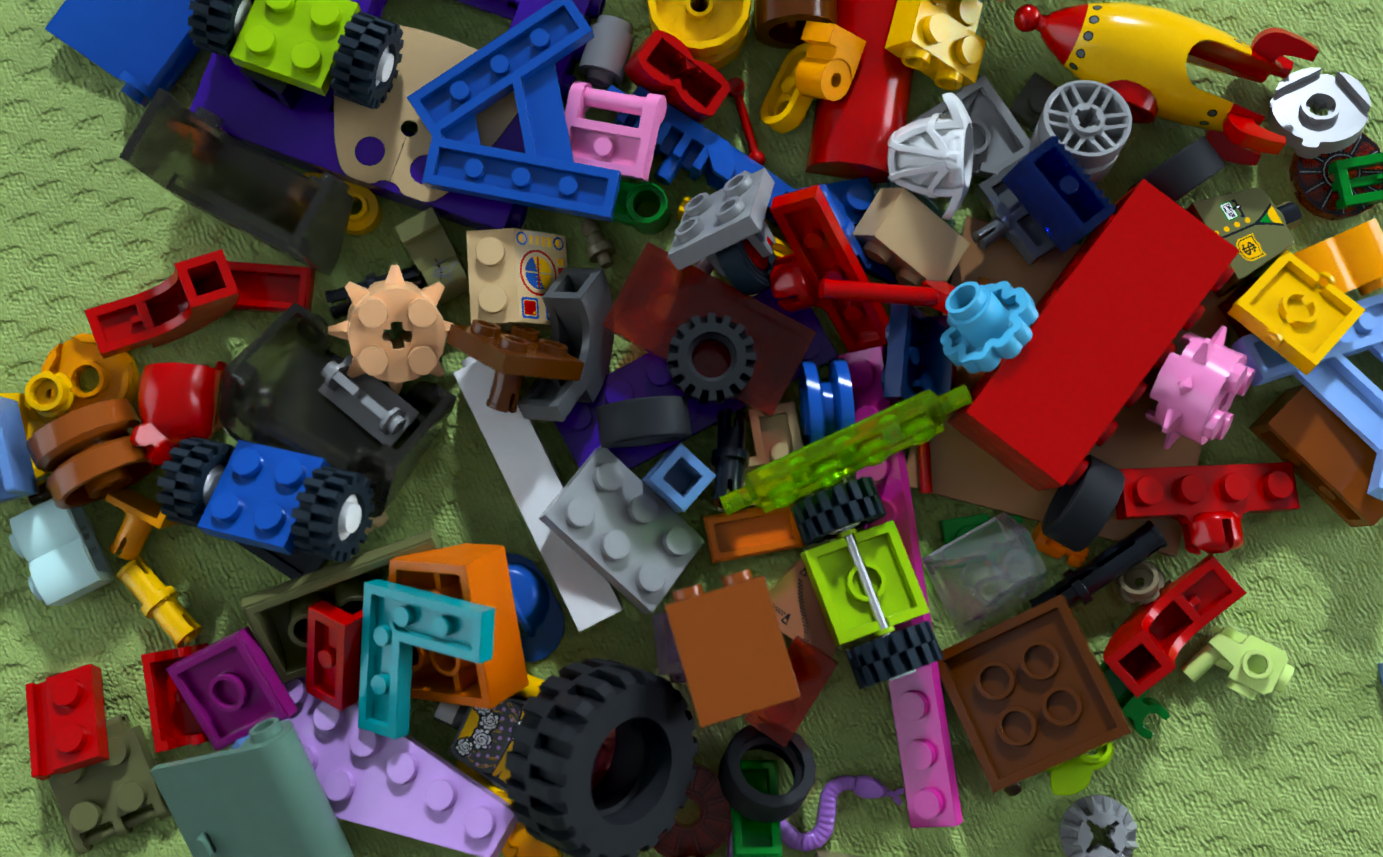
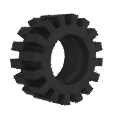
(715, 329)

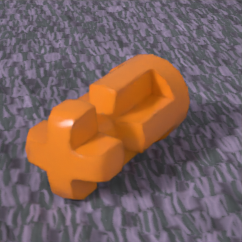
(1056, 550)

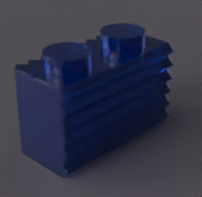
(1058, 193)

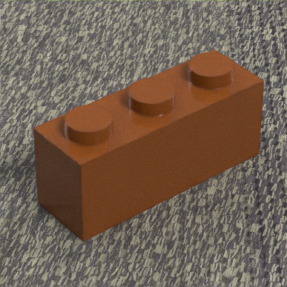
(1322, 453)

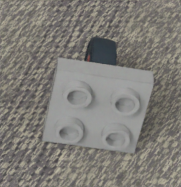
(730, 232)

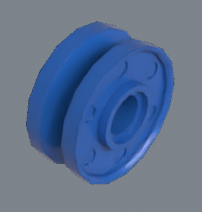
(825, 405)

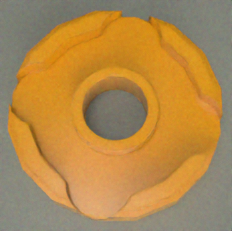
(116, 373)

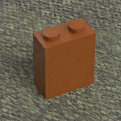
(731, 648)

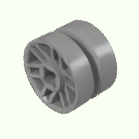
(1090, 123)

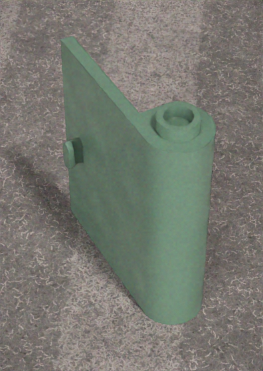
(253, 799)

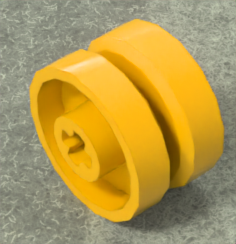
(708, 28)

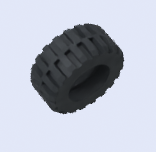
(558, 749)

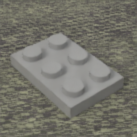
(622, 529)

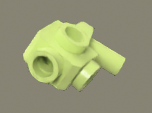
(1250, 662)

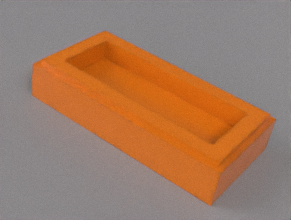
(751, 533)

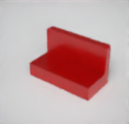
(333, 654)

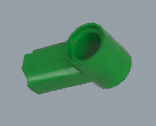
(629, 199)

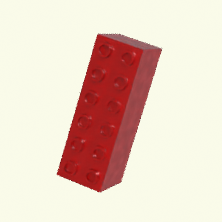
(1097, 338)

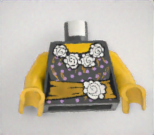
(485, 736)

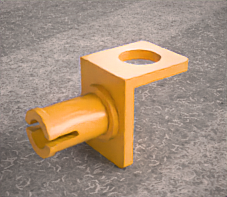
(137, 524)

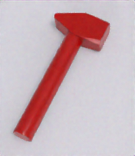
(930, 294)

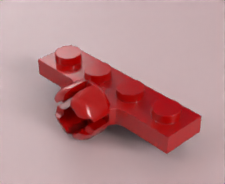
(822, 253)
(1208, 499)

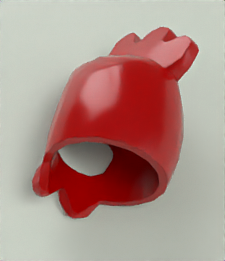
(175, 405)

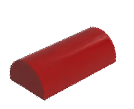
(854, 132)

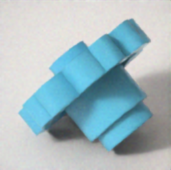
(987, 324)

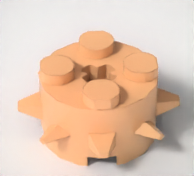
(387, 302)

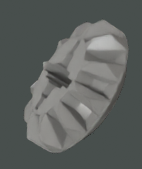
(1099, 810)

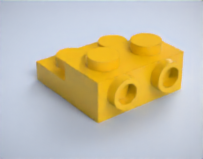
(938, 39)

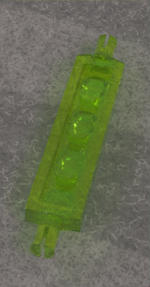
(846, 451)

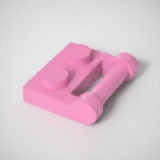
(610, 144)

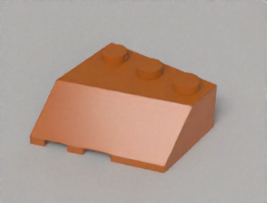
(479, 576)

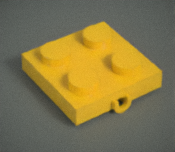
(1296, 312)

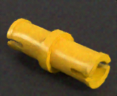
(159, 602)

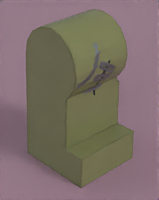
(434, 254)

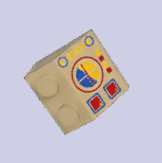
(511, 274)

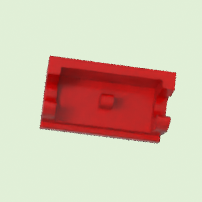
(170, 716)

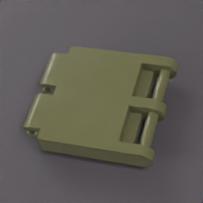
(110, 789)

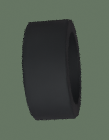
(1185, 169)
(643, 421)
(1083, 509)
(750, 801)

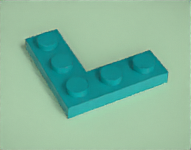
(392, 624)

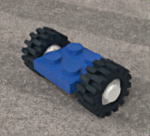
(267, 498)

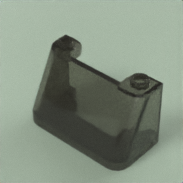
(276, 402)

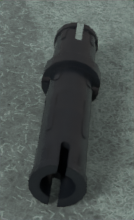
(1105, 567)

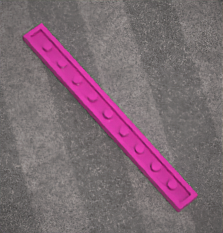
(918, 696)

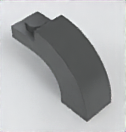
(576, 309)

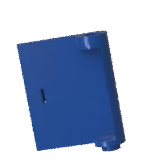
(133, 40)

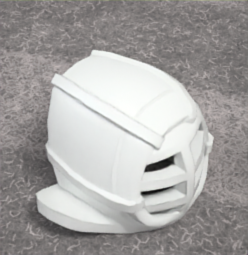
(935, 155)

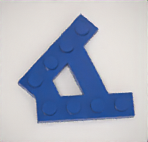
(521, 63)

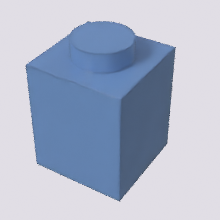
(678, 478)

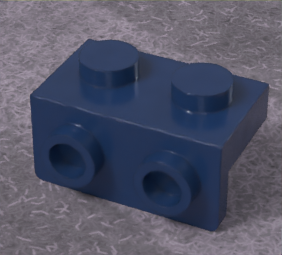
(915, 355)

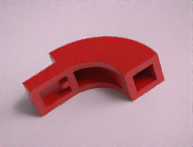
(184, 303)
(1154, 633)

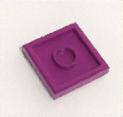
(231, 688)

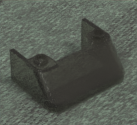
(240, 185)

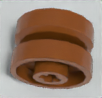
(89, 453)

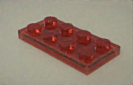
(662, 298)

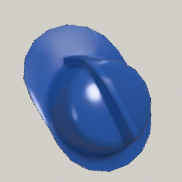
(536, 609)

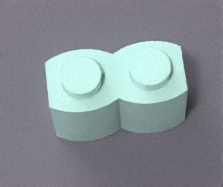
(60, 552)

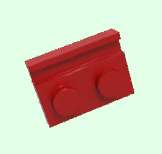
(66, 722)

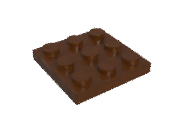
(1031, 694)

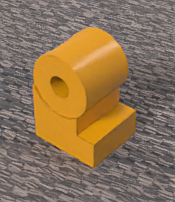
(829, 61)

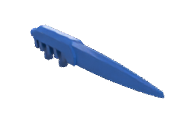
(701, 151)

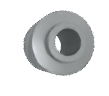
(607, 52)

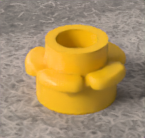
(37, 393)

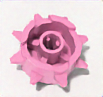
(1199, 389)

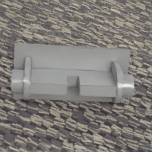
(368, 402)

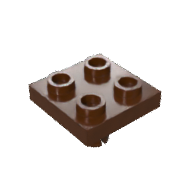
(512, 357)

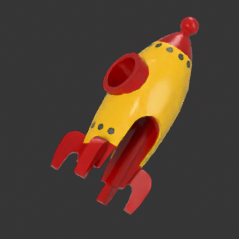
(1144, 59)

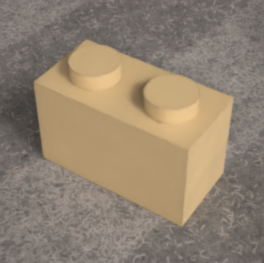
(909, 238)

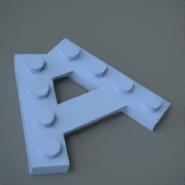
(1336, 379)

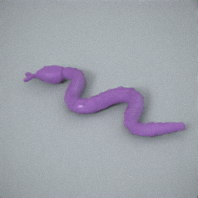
(862, 785)

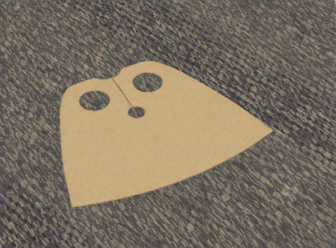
(423, 60)

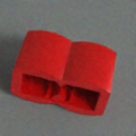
(668, 69)

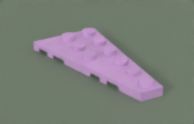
(397, 781)

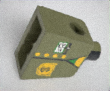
(1252, 226)

